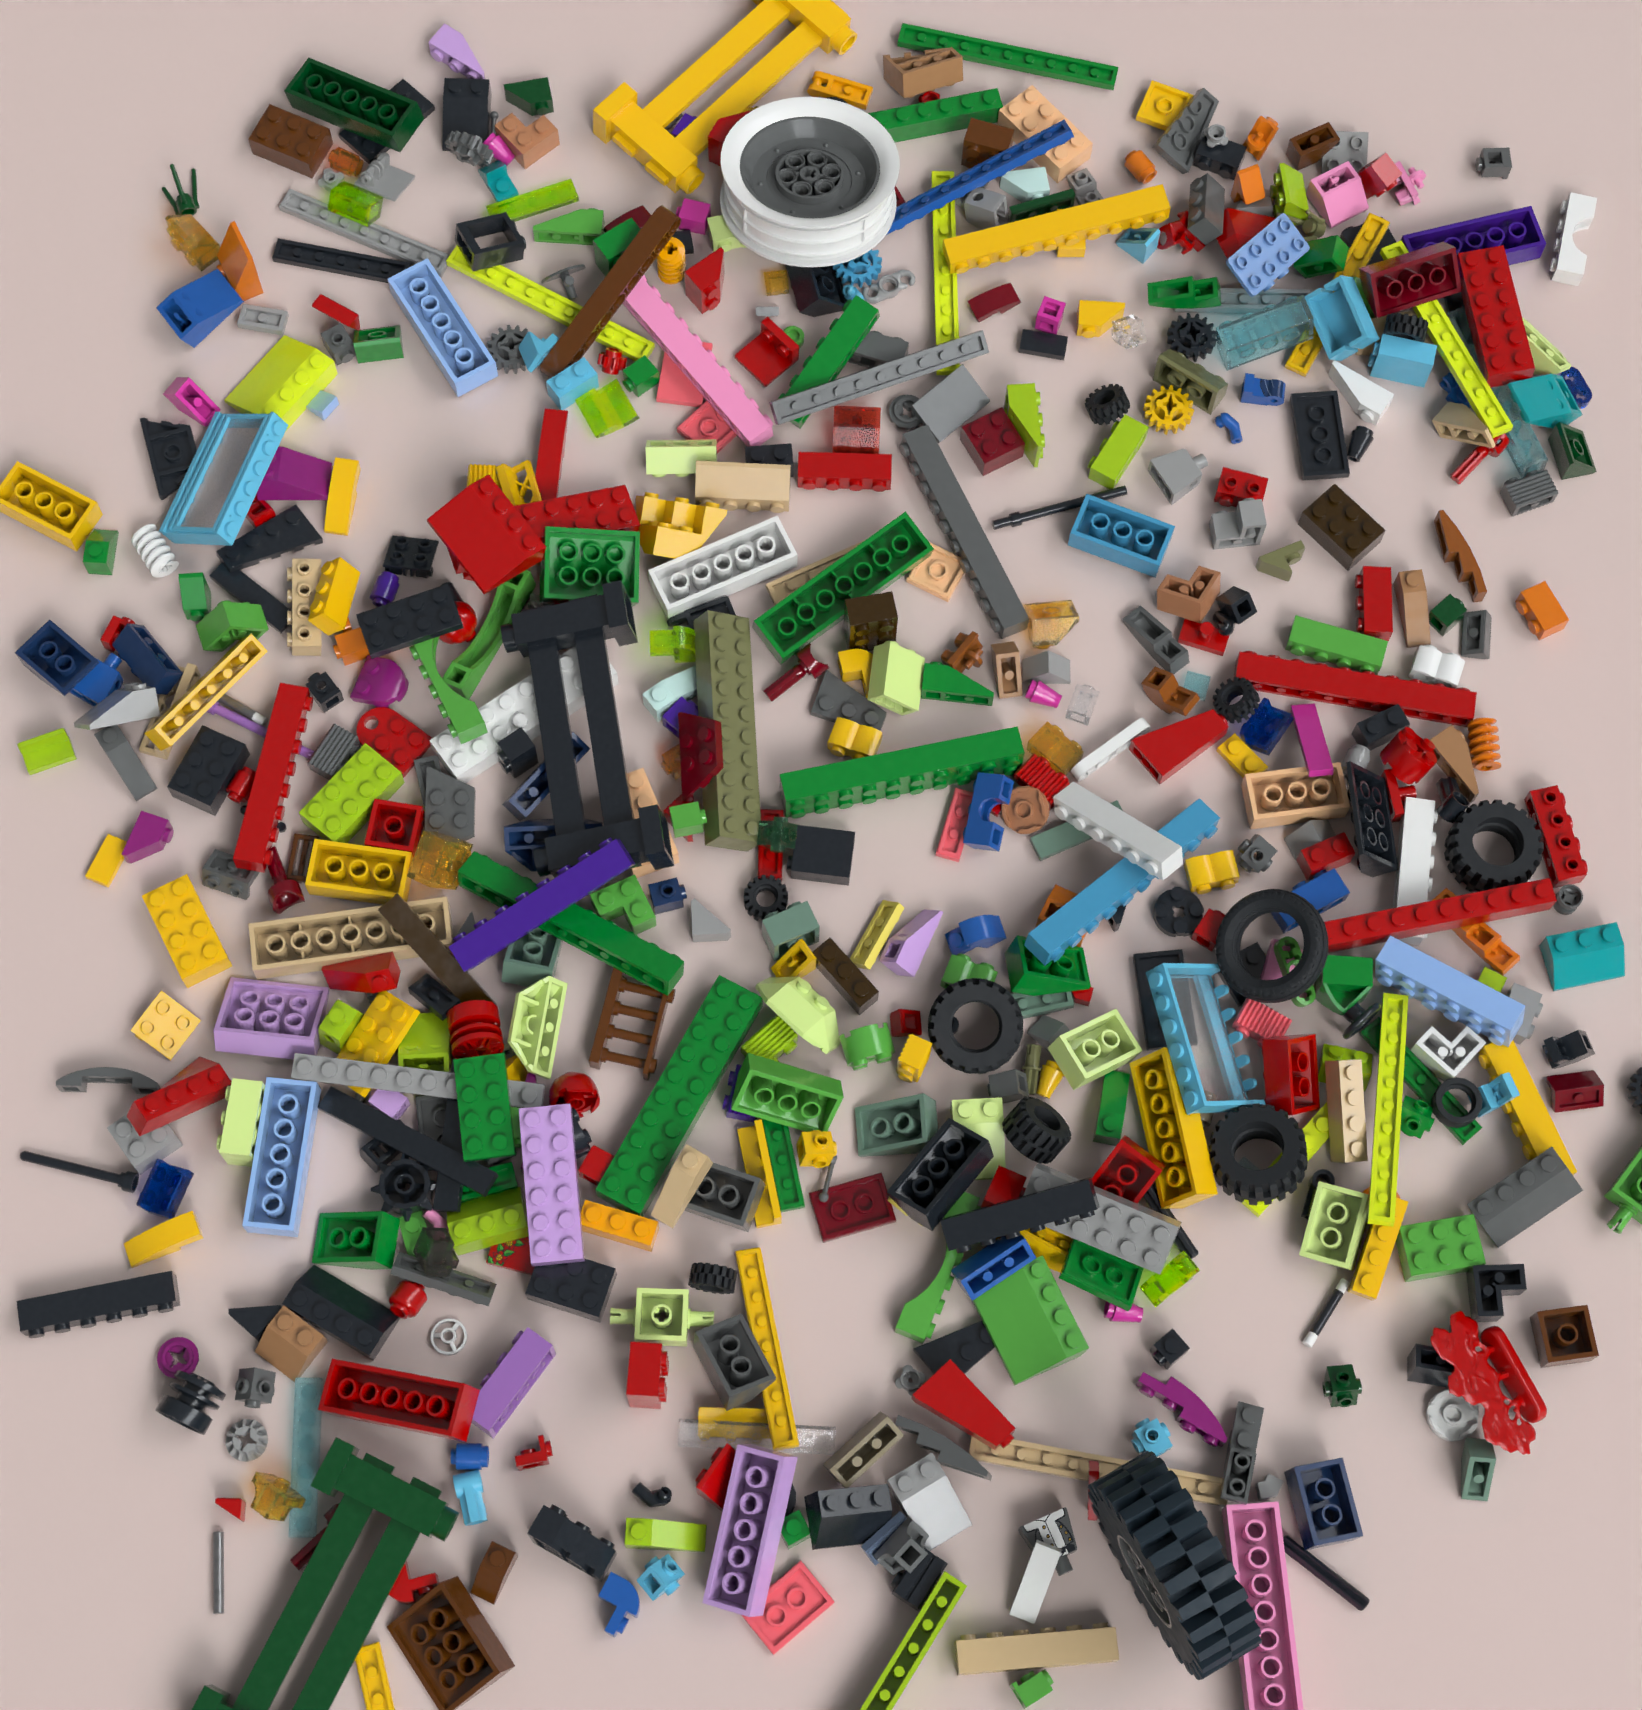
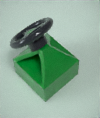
(1344, 986)

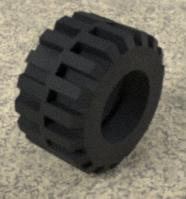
(1036, 1130)

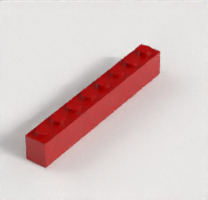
(272, 778)

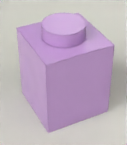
(389, 1102)

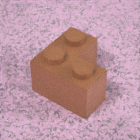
(528, 142)
(1189, 598)

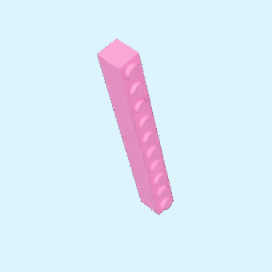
(698, 364)

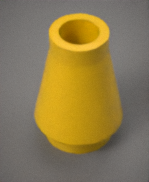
(1049, 1079)

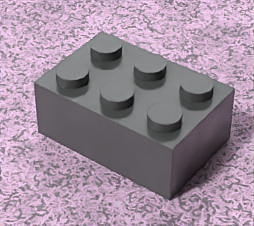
(727, 1197)

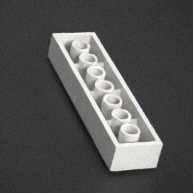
(502, 717)

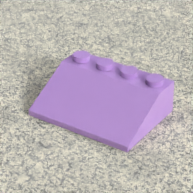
(270, 1018)

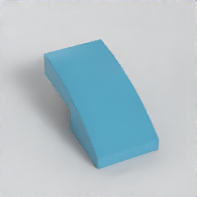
(1497, 1093)

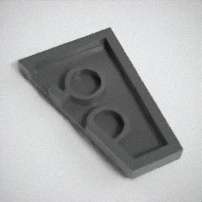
(840, 700)

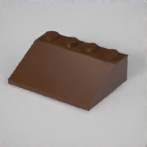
(450, 1645)

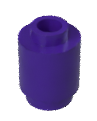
(384, 589)

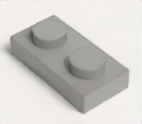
(263, 319)

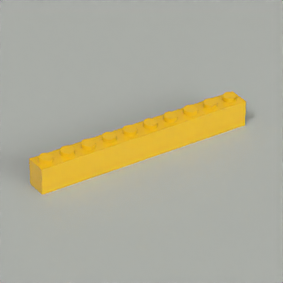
(1056, 229)

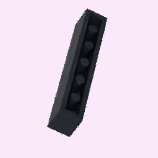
(1020, 1214)
(98, 1303)

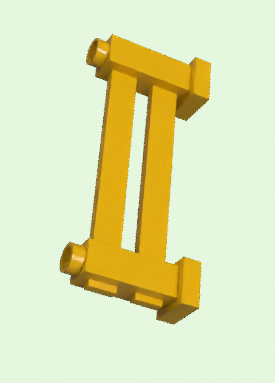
(675, 159)

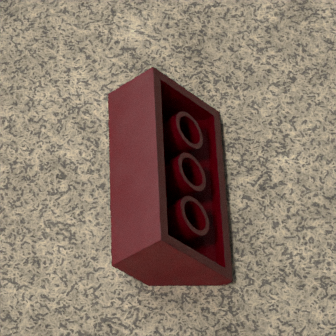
(1411, 279)

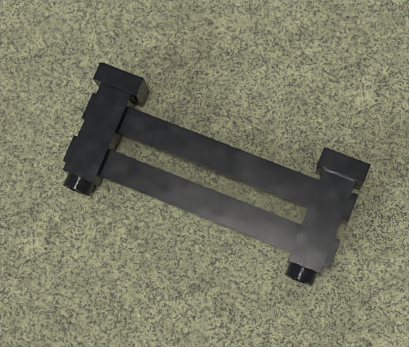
(540, 636)

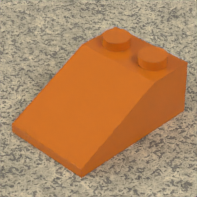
(238, 264)

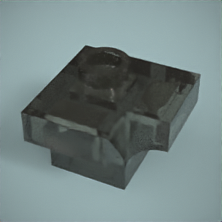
(436, 1252)

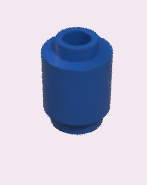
(470, 1456)

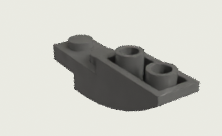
(1241, 1453)

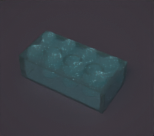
(1264, 332)

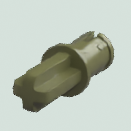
(1031, 1066)

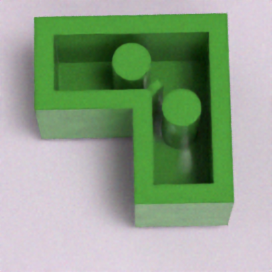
(229, 623)
(625, 899)

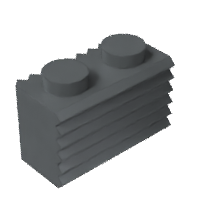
(1528, 492)
(334, 752)

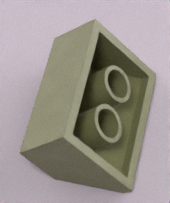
(1202, 386)

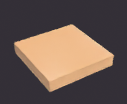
(938, 573)

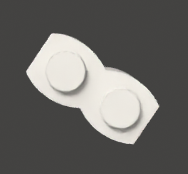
(1436, 667)

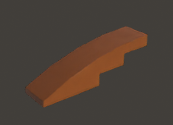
(1456, 550)

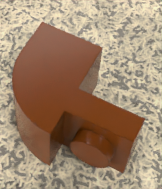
(1167, 694)

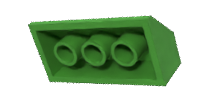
(786, 1094)

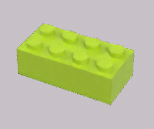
(349, 795)

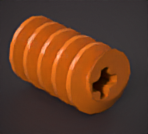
(1482, 744)

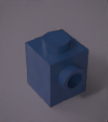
(667, 895)

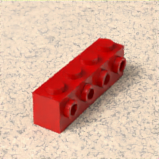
(1560, 845)

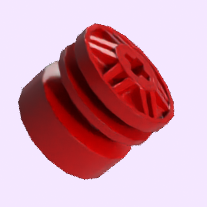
(475, 1029)

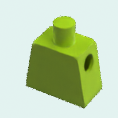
(338, 1025)

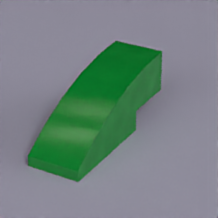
(1185, 293)

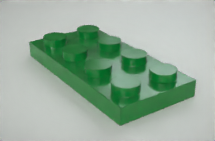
(484, 1107)

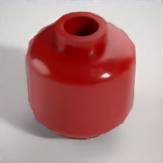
(407, 1299)

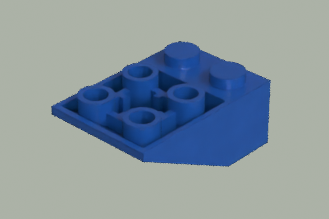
(200, 307)

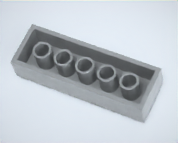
(1117, 1226)

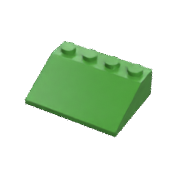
(1030, 1322)

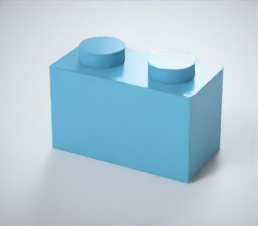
(572, 383)

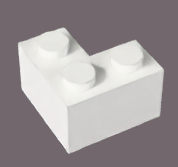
(1444, 1057)

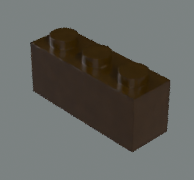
(845, 976)

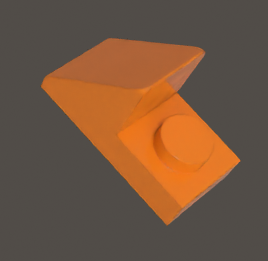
(1248, 185)

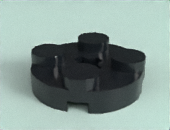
(1178, 899)

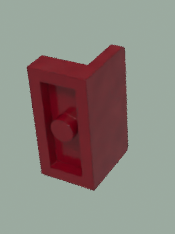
(1576, 1091)

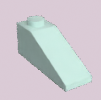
(669, 691)

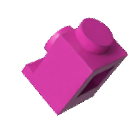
(1050, 315)

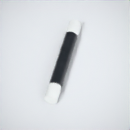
(1326, 1313)

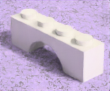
(1570, 262)

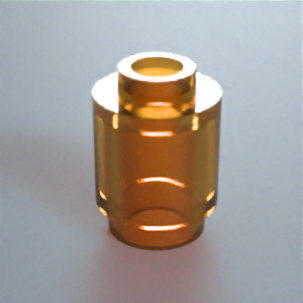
(345, 162)

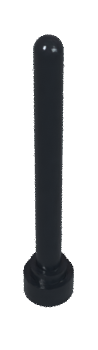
(126, 1181)

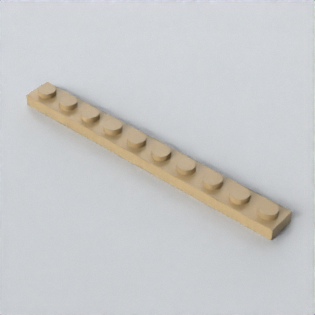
(1075, 1466)

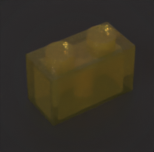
(1056, 748)

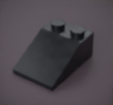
(466, 107)

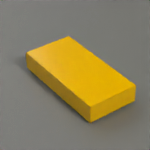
(107, 861)

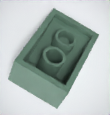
(531, 958)
(896, 1126)

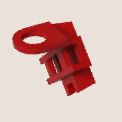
(1176, 234)

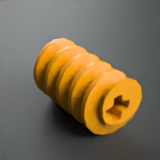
(672, 262)

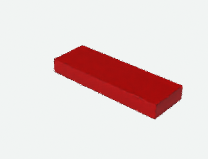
(770, 862)

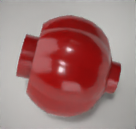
(469, 623)

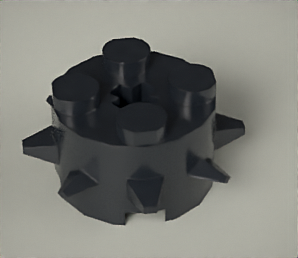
(394, 1180)

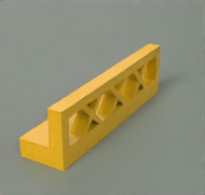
(511, 485)
(758, 1164)

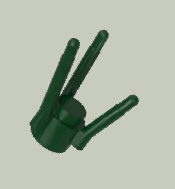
(185, 203)

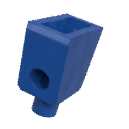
(100, 681)

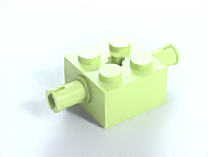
(650, 1304)

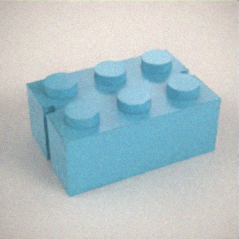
(1341, 318)

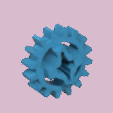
(860, 269)

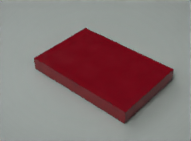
(853, 1207)

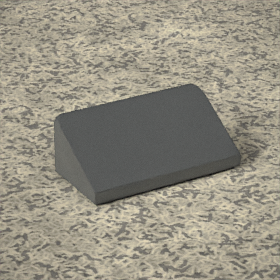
(1476, 634)

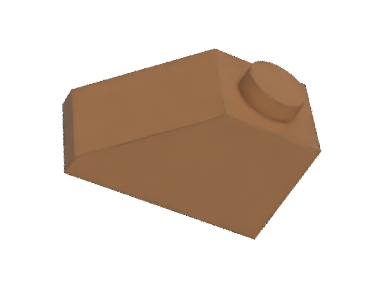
(1007, 669)

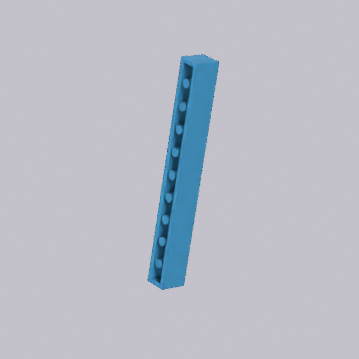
(1114, 888)

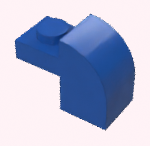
(975, 932)
(624, 1597)

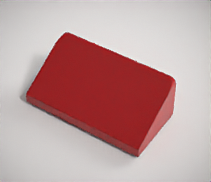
(337, 311)

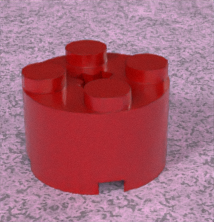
(1409, 756)

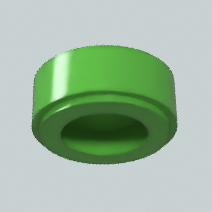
(795, 334)

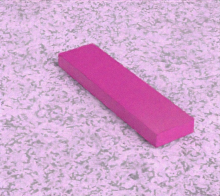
(1312, 740)

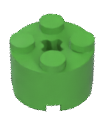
(867, 1045)

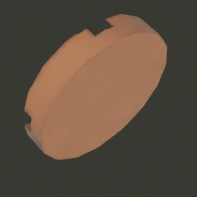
(1026, 810)

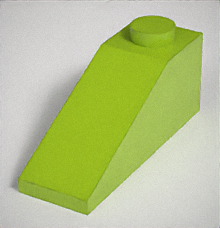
(664, 1535)

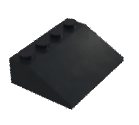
(1371, 821)

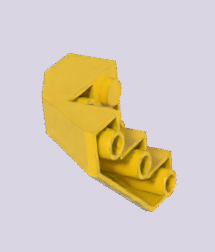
(675, 526)

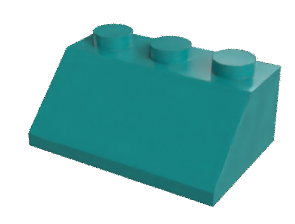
(1584, 956)

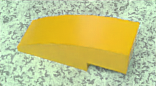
(342, 496)
(163, 1239)

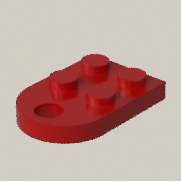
(393, 738)

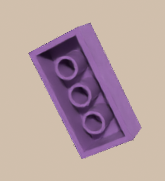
(511, 1380)

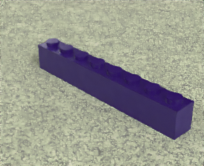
(541, 905)

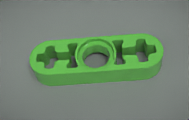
(1282, 956)

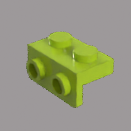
(1334, 1052)

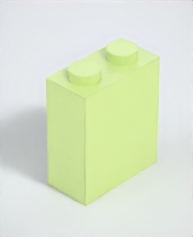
(896, 678)

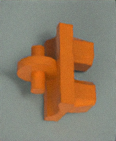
(1261, 136)

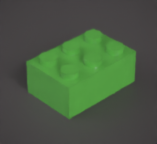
(1439, 1247)

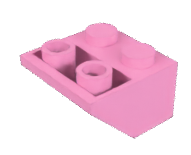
(1338, 194)

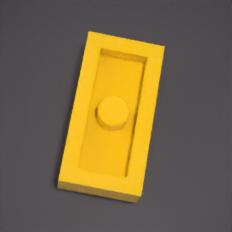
(1241, 757)

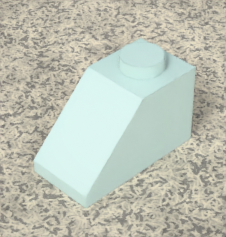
(1026, 183)

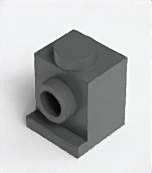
(1494, 162)

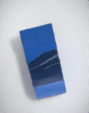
(1262, 391)

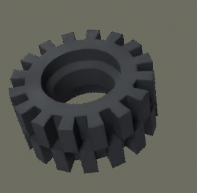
(1406, 326)
(1107, 404)
(1241, 708)
(765, 884)
(712, 1278)

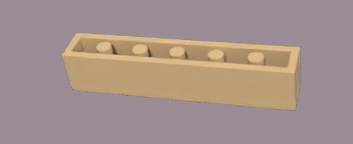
(1036, 1651)

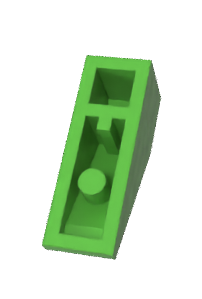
(572, 228)

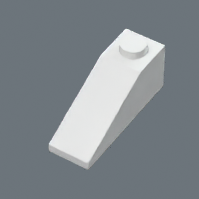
(1363, 395)

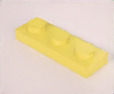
(876, 934)

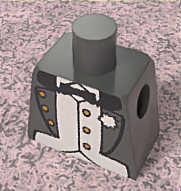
(1056, 1531)

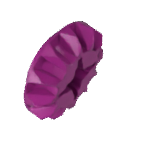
(177, 1345)

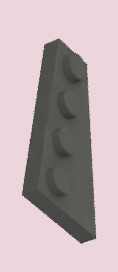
(1185, 133)

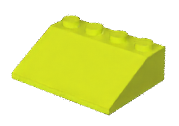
(284, 381)

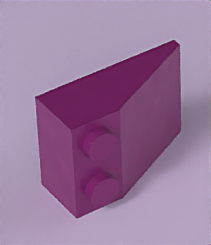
(295, 477)

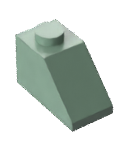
(1477, 1469)

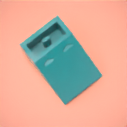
(1544, 400)

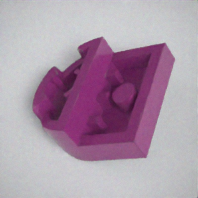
(380, 683)

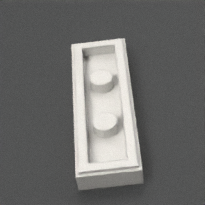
(1035, 1581)

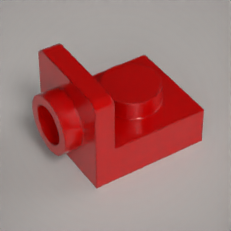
(113, 630)
(530, 1458)

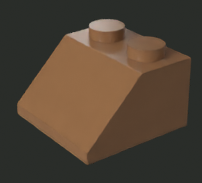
(290, 1344)

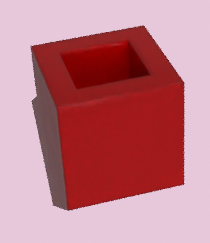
(1082, 996)

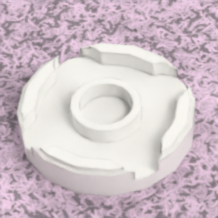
(1451, 1416)

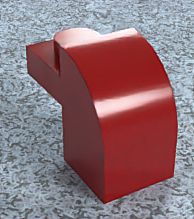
(405, 1587)

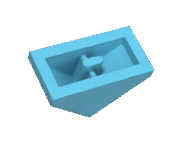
(1139, 242)

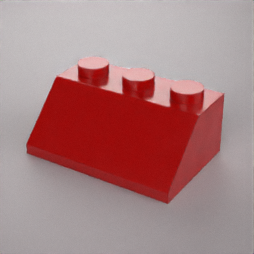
(1291, 1073)

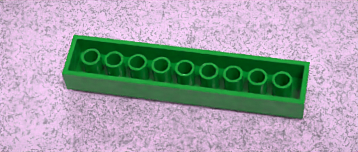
(900, 772)
(679, 1097)

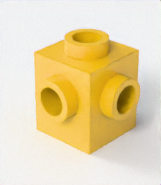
(816, 1149)

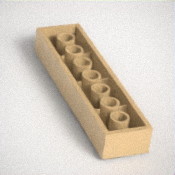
(325, 939)

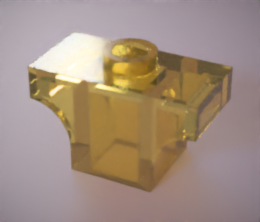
(274, 1496)

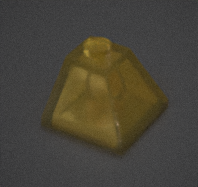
(1050, 622)

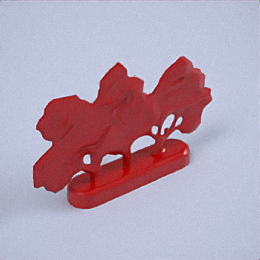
(1479, 1381)

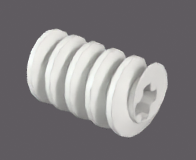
(154, 551)

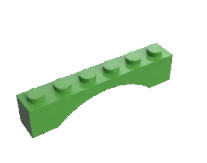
(472, 664)
(462, 713)
(918, 1313)

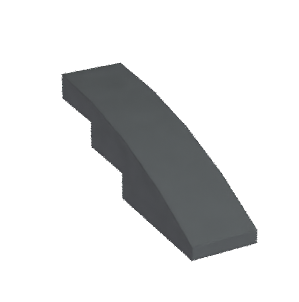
(950, 1453)

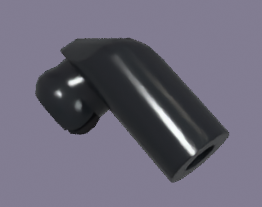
(653, 1498)

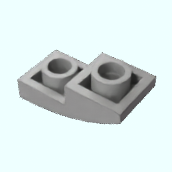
(1084, 186)

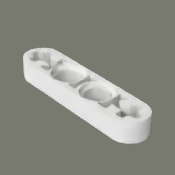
(1109, 749)

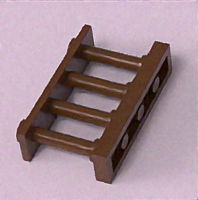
(607, 1030)

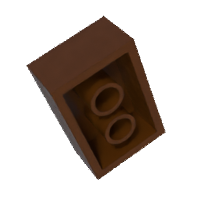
(291, 141)

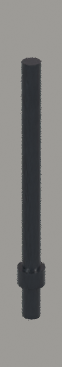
(1016, 518)

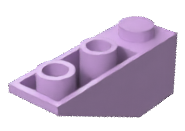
(455, 52)
(907, 947)

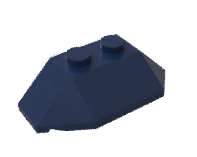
(526, 835)

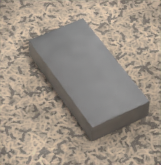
(767, 311)

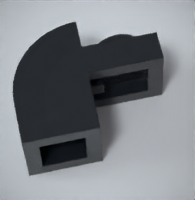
(1568, 1049)

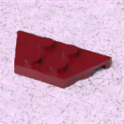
(699, 752)

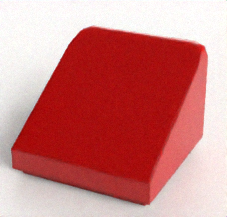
(905, 1022)
(234, 1506)

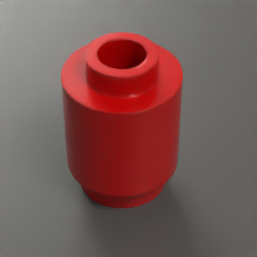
(241, 785)

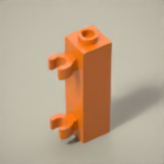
(351, 645)

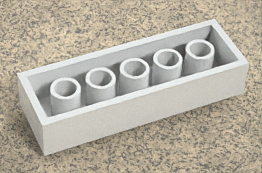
(723, 567)

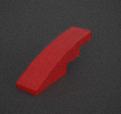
(551, 452)

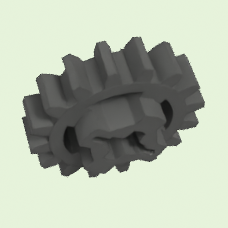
(469, 148)
(501, 348)

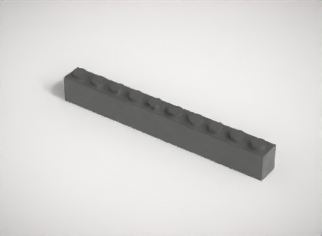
(964, 532)

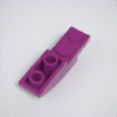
(1194, 1412)

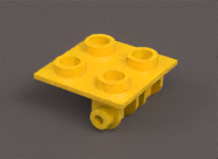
(165, 1025)

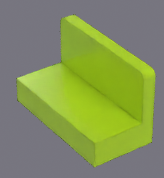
(47, 751)

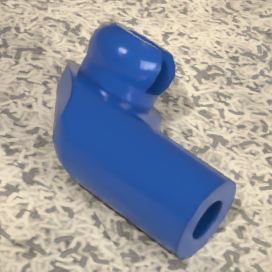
(1231, 424)

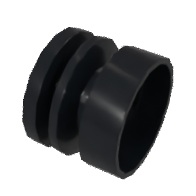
(190, 1402)

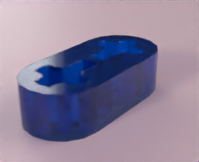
(1577, 386)

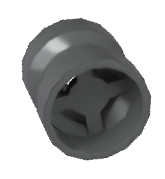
(1571, 895)

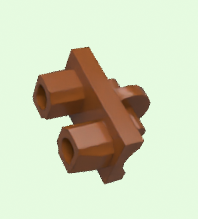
(967, 653)

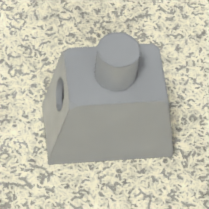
(984, 208)
(1177, 473)

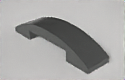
(78, 1080)

